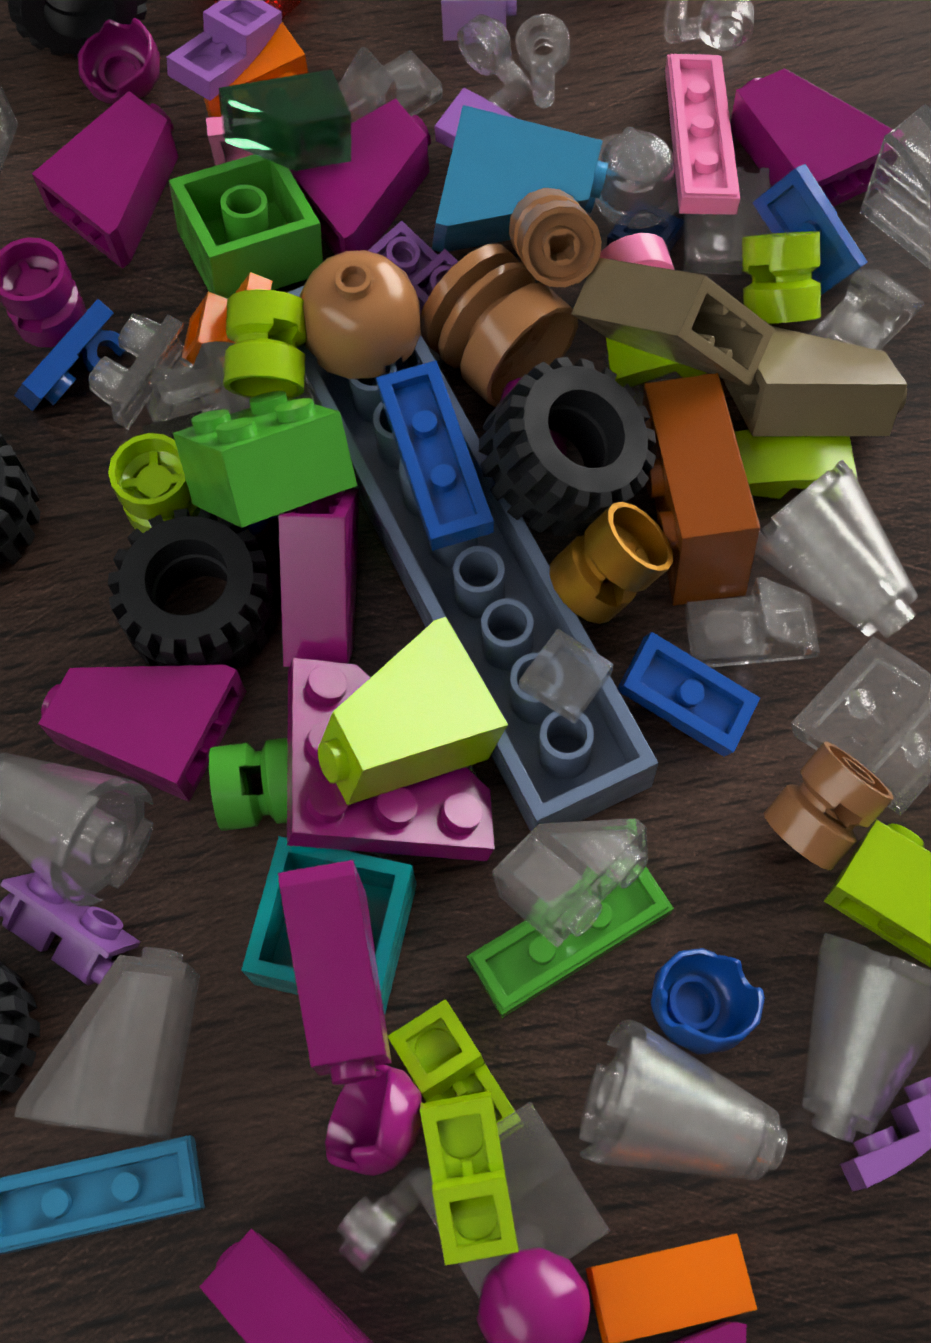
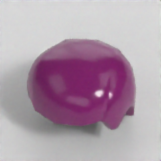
(119, 61)
(374, 1123)
(533, 1300)

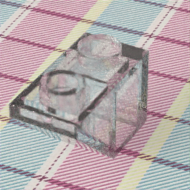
(568, 870)

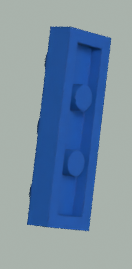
(435, 455)

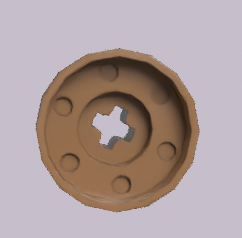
(495, 320)

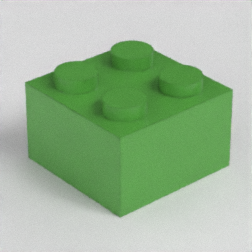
(246, 221)
(264, 458)

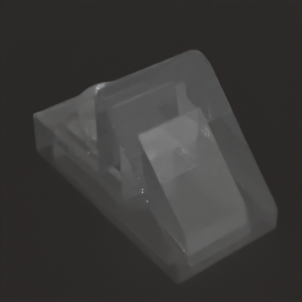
(372, 85)
(871, 311)
(754, 629)

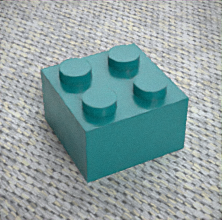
(389, 894)

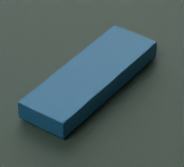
(99, 1194)

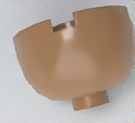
(360, 314)

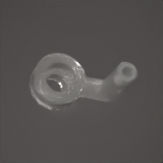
(720, 23)
(536, 32)
(488, 51)
(373, 1226)

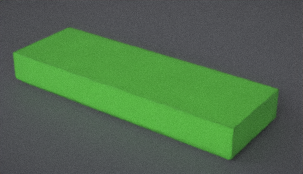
(527, 964)

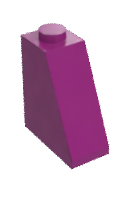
(795, 123)
(111, 176)
(364, 196)
(319, 578)
(145, 719)
(335, 970)
(273, 1298)

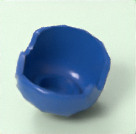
(705, 1001)

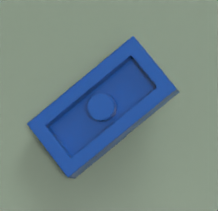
(800, 206)
(51, 376)
(688, 694)

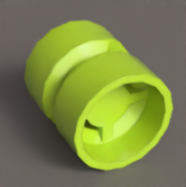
(782, 276)
(266, 338)
(149, 479)

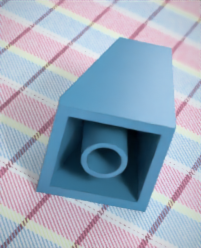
(498, 164)

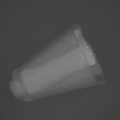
(840, 554)
(73, 824)
(863, 1035)
(675, 1113)

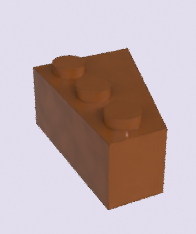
(700, 489)

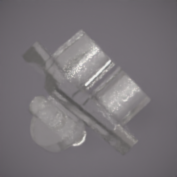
(156, 352)

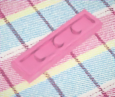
(701, 135)

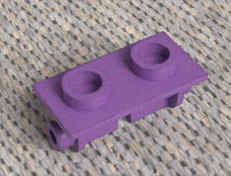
(87, 933)

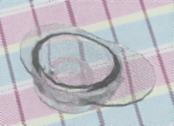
(638, 179)

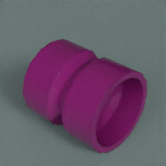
(38, 291)

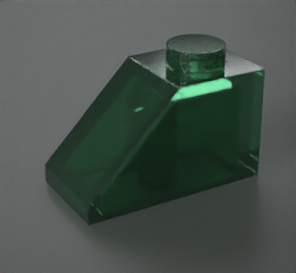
(289, 120)

